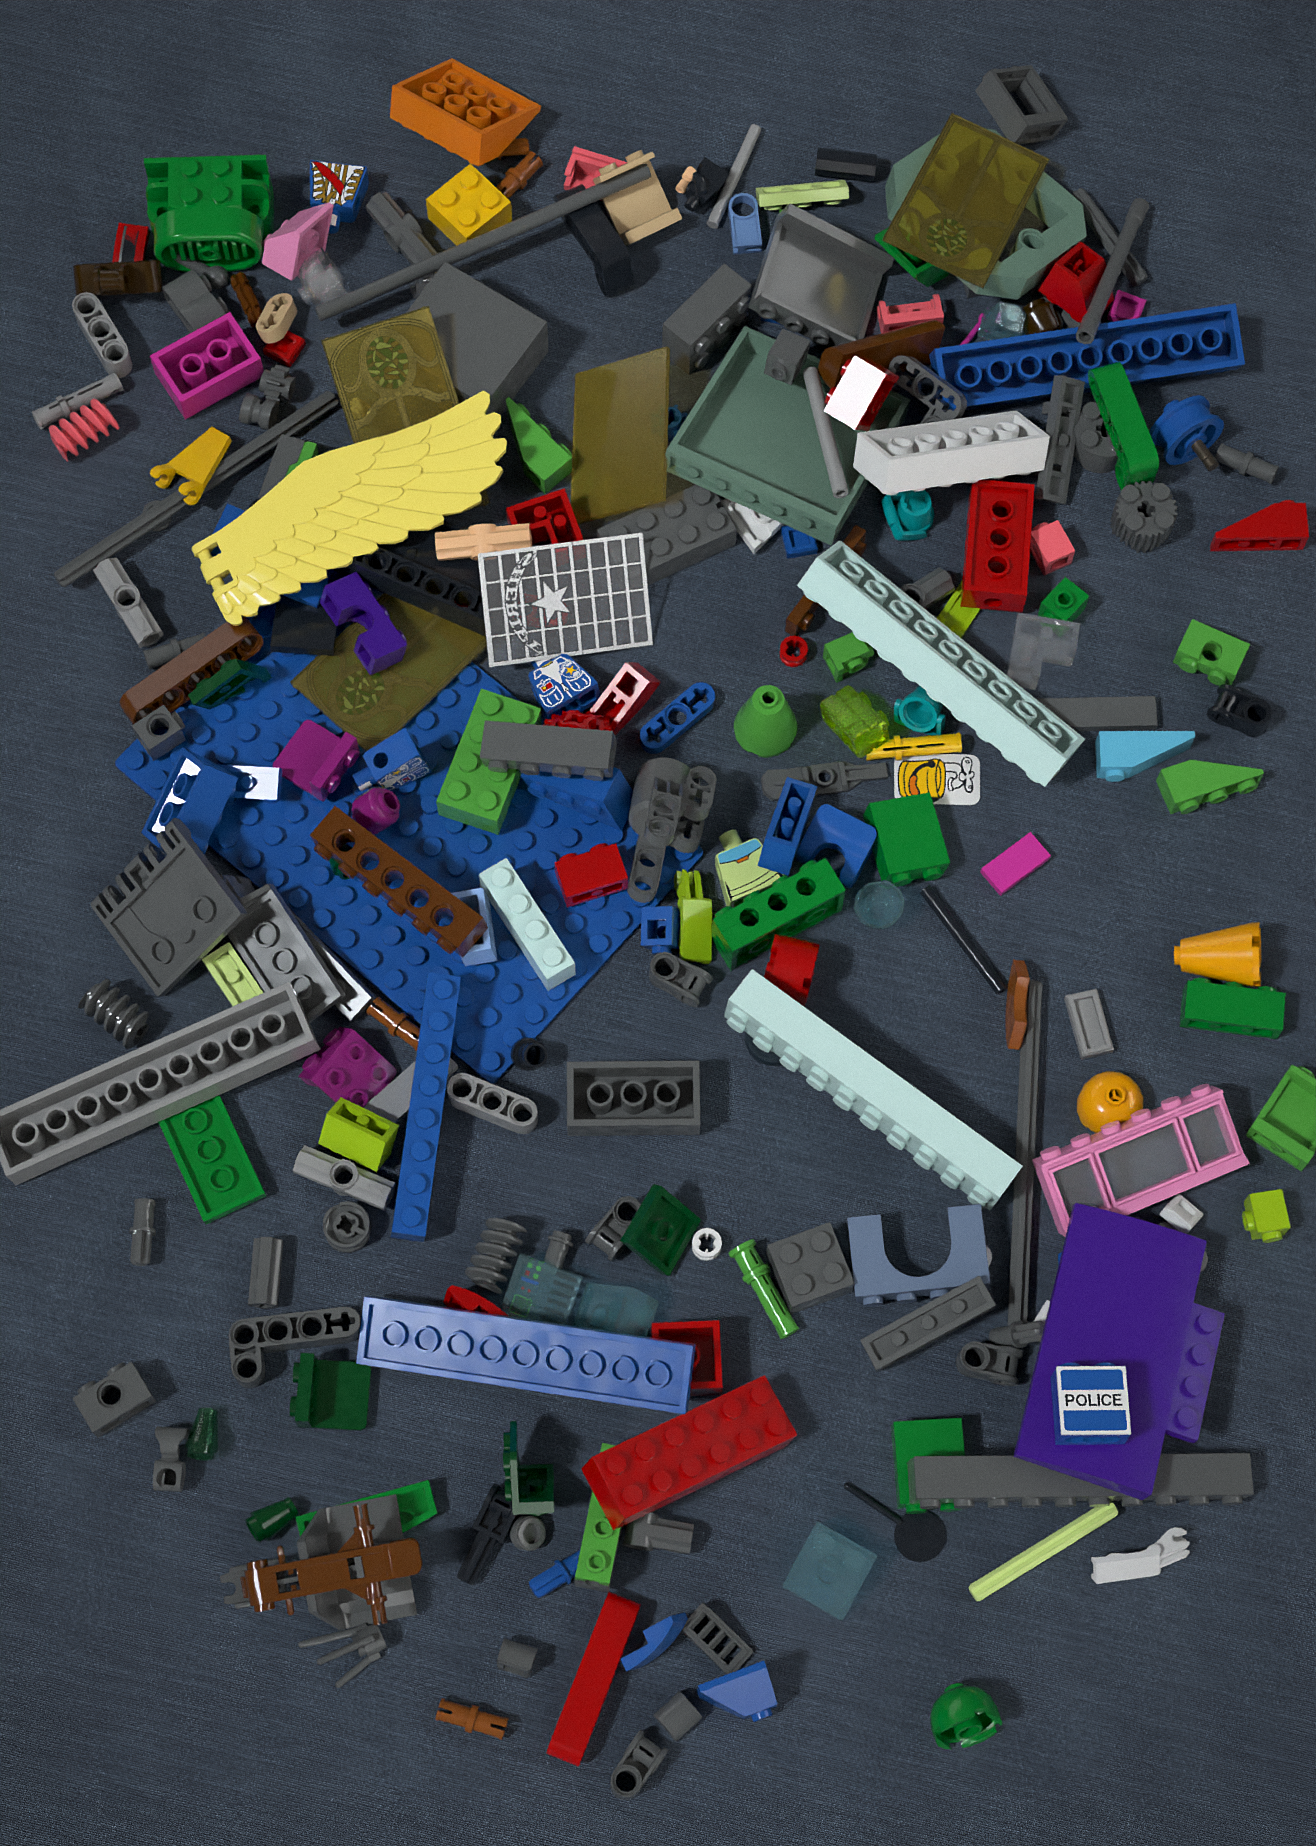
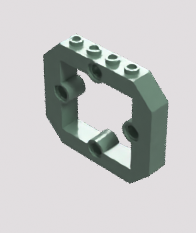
(1033, 251)

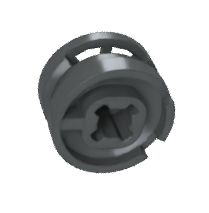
(347, 1227)

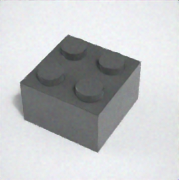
(810, 1268)

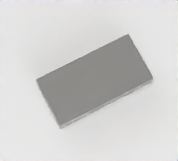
(1088, 1024)

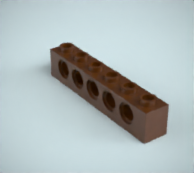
(340, 829)

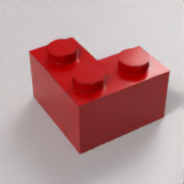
(549, 518)

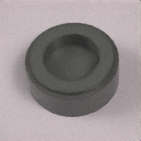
(527, 1533)

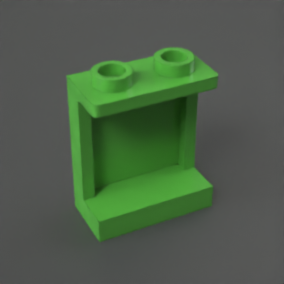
(1289, 1119)

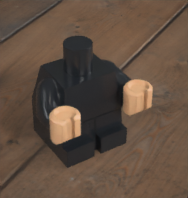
(705, 185)

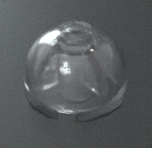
(320, 279)

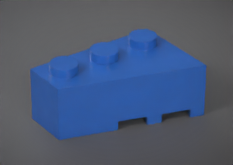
(601, 800)

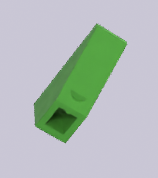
(539, 454)
(1198, 782)

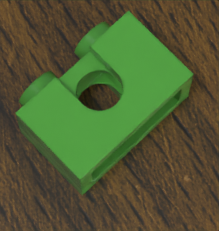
(1225, 648)

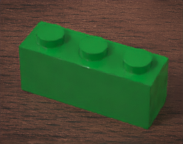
(1232, 1008)

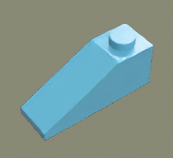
(1131, 752)

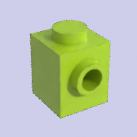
(1266, 1215)

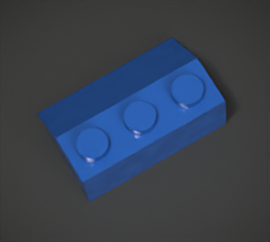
(195, 795)

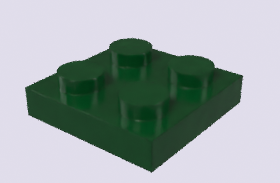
(660, 1230)

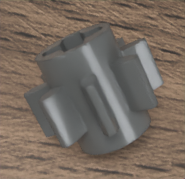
(277, 383)

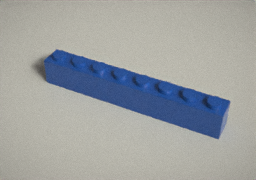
(425, 1107)

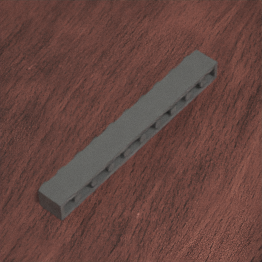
(1011, 1479)

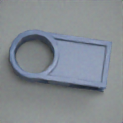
(745, 229)

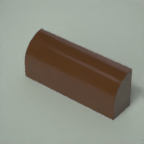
(912, 341)

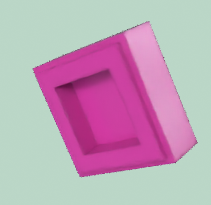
(1126, 307)

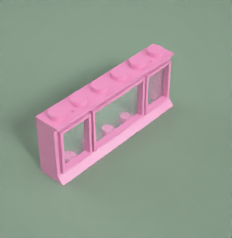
(1142, 1157)

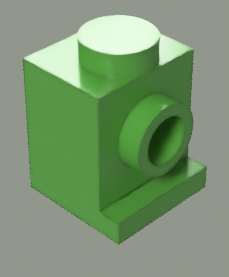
(846, 655)

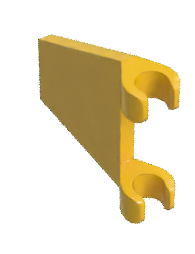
(194, 463)

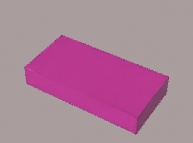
(1015, 863)

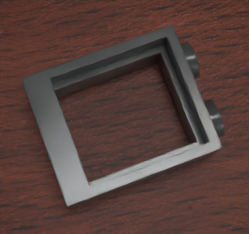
(1046, 114)

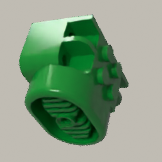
(210, 209)

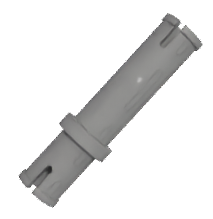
(72, 402)

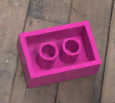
(207, 365)

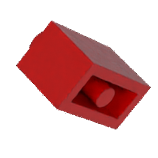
(591, 874)

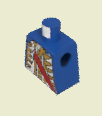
(340, 185)

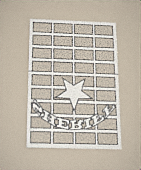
(565, 599)

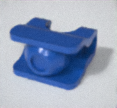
(841, 832)

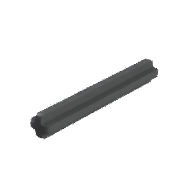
(1109, 237)

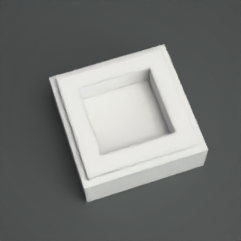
(1181, 1214)

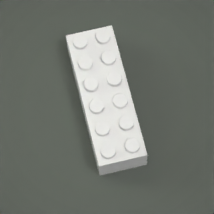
(950, 452)

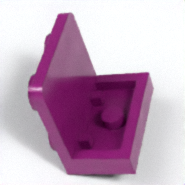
(317, 759)
(347, 1068)

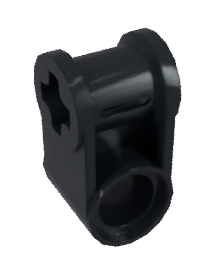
(1237, 711)

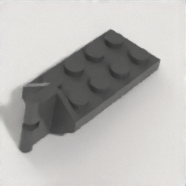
(280, 949)

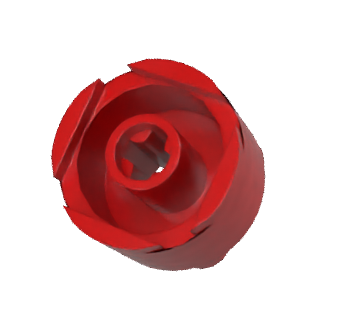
(792, 966)

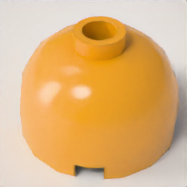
(1107, 1099)

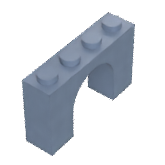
(879, 1281)

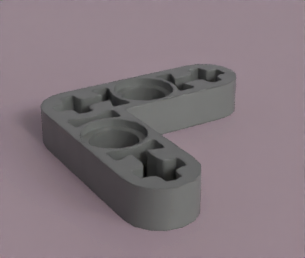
(938, 408)

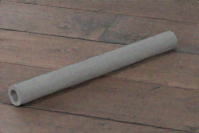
(825, 433)

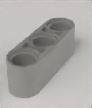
(97, 323)
(482, 1091)

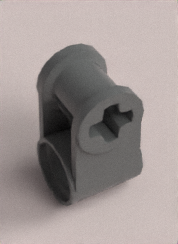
(680, 980)
(612, 1228)
(992, 1364)
(637, 1764)

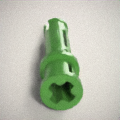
(758, 1276)

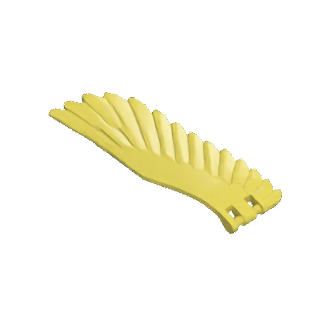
(351, 503)

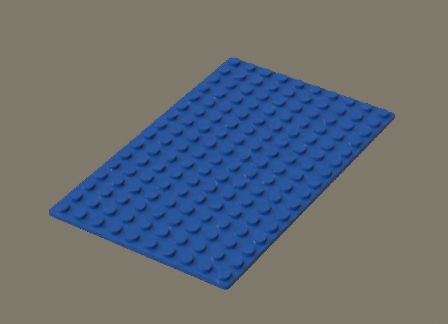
(274, 846)

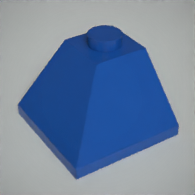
(742, 1692)

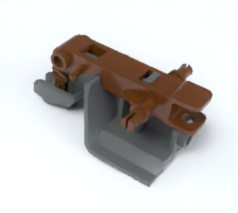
(349, 1568)

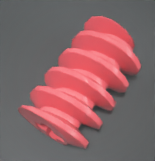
(82, 428)

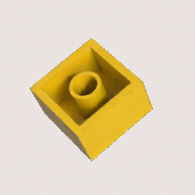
(468, 206)

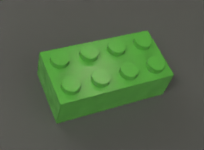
(471, 790)

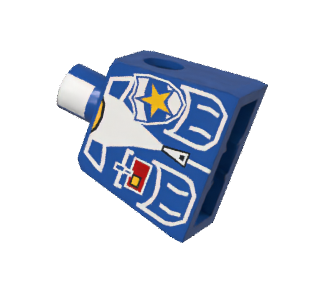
(562, 686)
(393, 763)

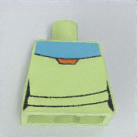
(739, 869)

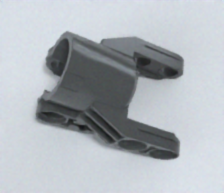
(661, 812)

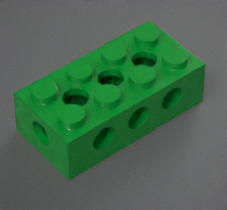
(784, 909)

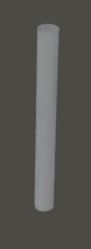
(734, 176)

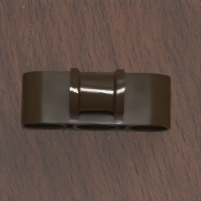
(118, 277)

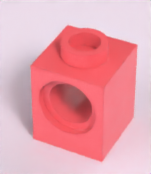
(1051, 547)

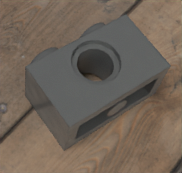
(105, 1417)

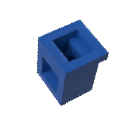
(653, 922)

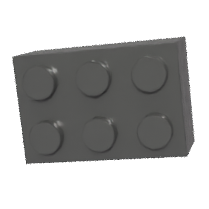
(707, 319)

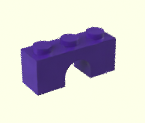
(353, 601)

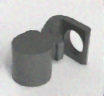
(169, 1470)

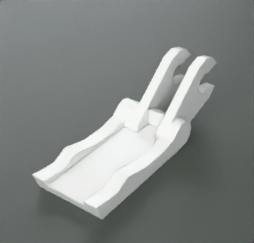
(1141, 1564)

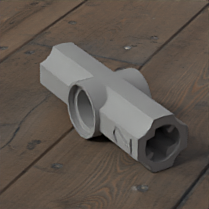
(135, 616)
(363, 1186)

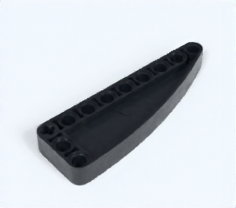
(417, 560)

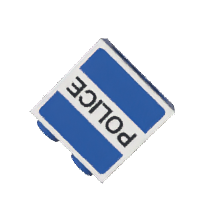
(1090, 1404)

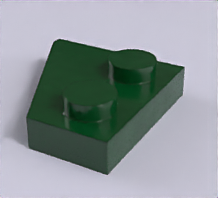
(227, 683)

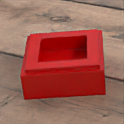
(286, 349)

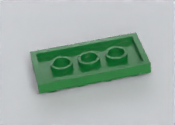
(212, 1159)

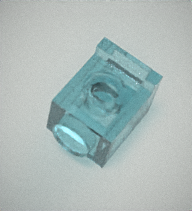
(1002, 315)

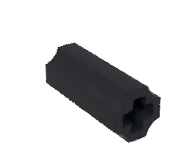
(845, 164)

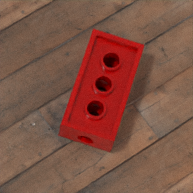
(997, 545)

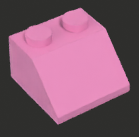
(297, 240)

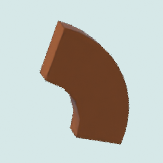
(1016, 1004)

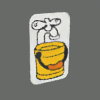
(948, 778)

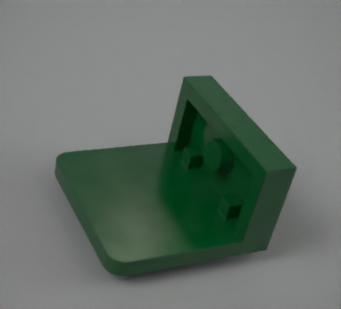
(330, 1394)
(526, 1485)

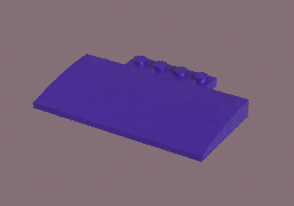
(1128, 1302)

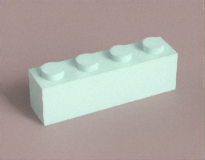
(527, 924)

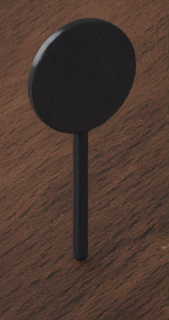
(915, 1535)

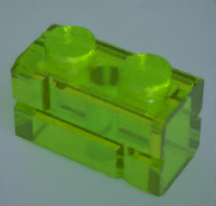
(855, 720)

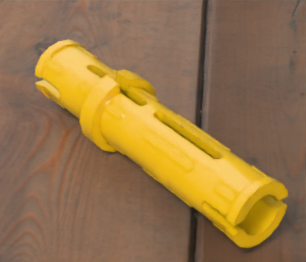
(950, 742)

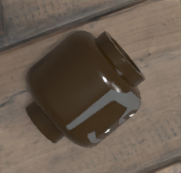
(1041, 317)

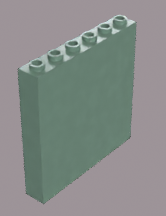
(762, 446)

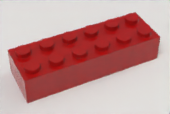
(688, 1452)

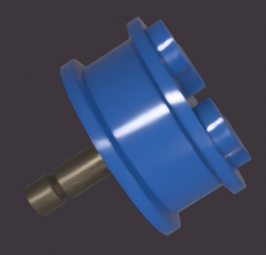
(1187, 431)

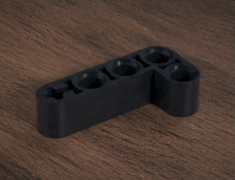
(600, 244)

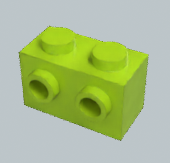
(358, 1134)

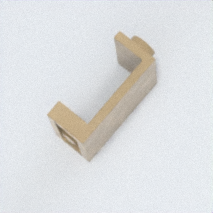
(640, 207)

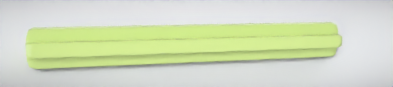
(1042, 1551)

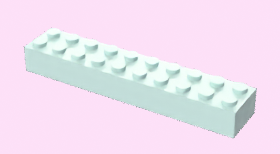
(940, 663)
(870, 1090)

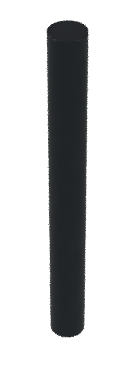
(963, 940)

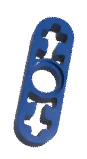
(654, 725)

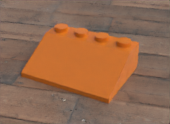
(461, 110)

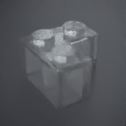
(1039, 641)

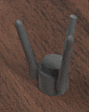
(368, 1641)

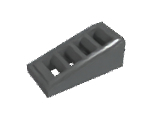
(695, 1618)

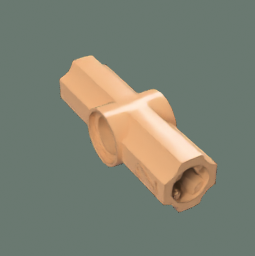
(481, 539)

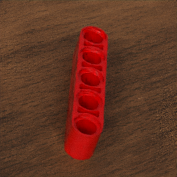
(593, 1679)

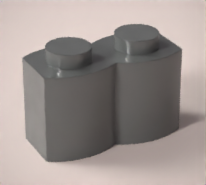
(192, 301)

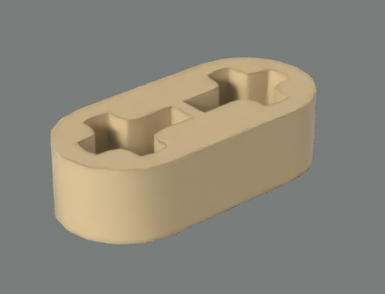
(276, 318)

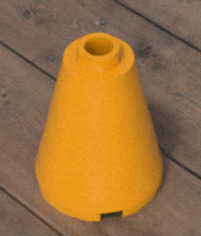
(1223, 954)

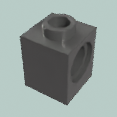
(787, 357)
(159, 744)

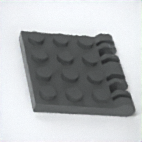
(171, 908)

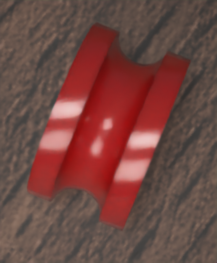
(794, 641)

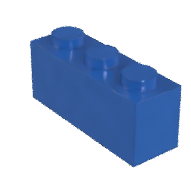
(787, 826)

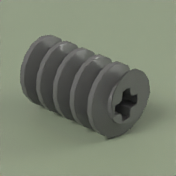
(115, 1014)
(493, 1253)

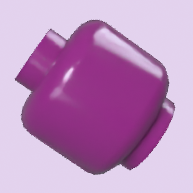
(376, 809)

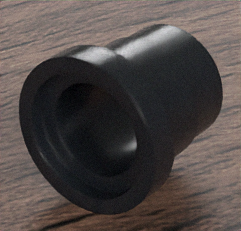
(519, 1053)

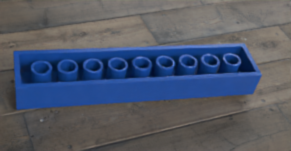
(1147, 347)

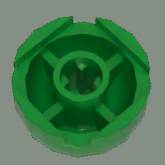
(963, 1715)

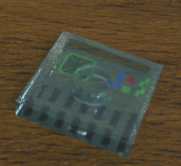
(541, 1291)

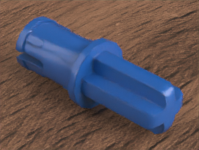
(555, 1576)

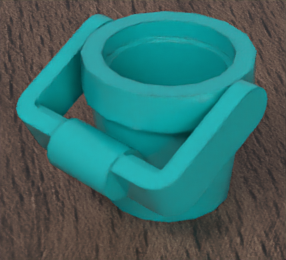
(911, 516)
(920, 713)

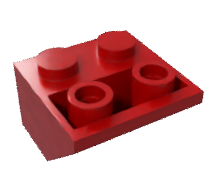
(1075, 281)

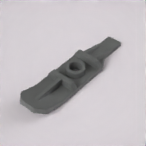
(843, 777)

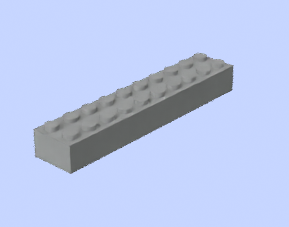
(154, 1083)

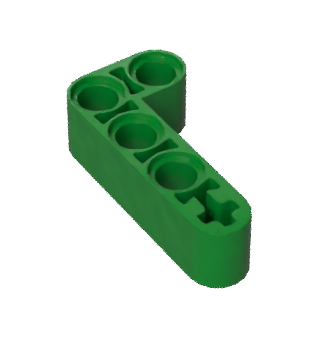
(1125, 425)

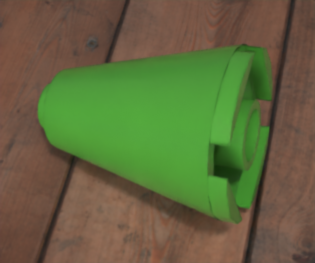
(765, 723)

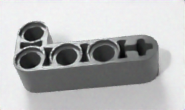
(295, 1339)

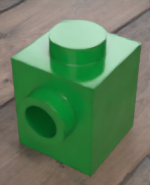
(1064, 602)

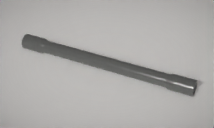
(1092, 319)

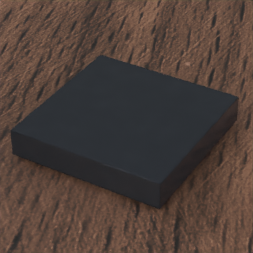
(302, 629)

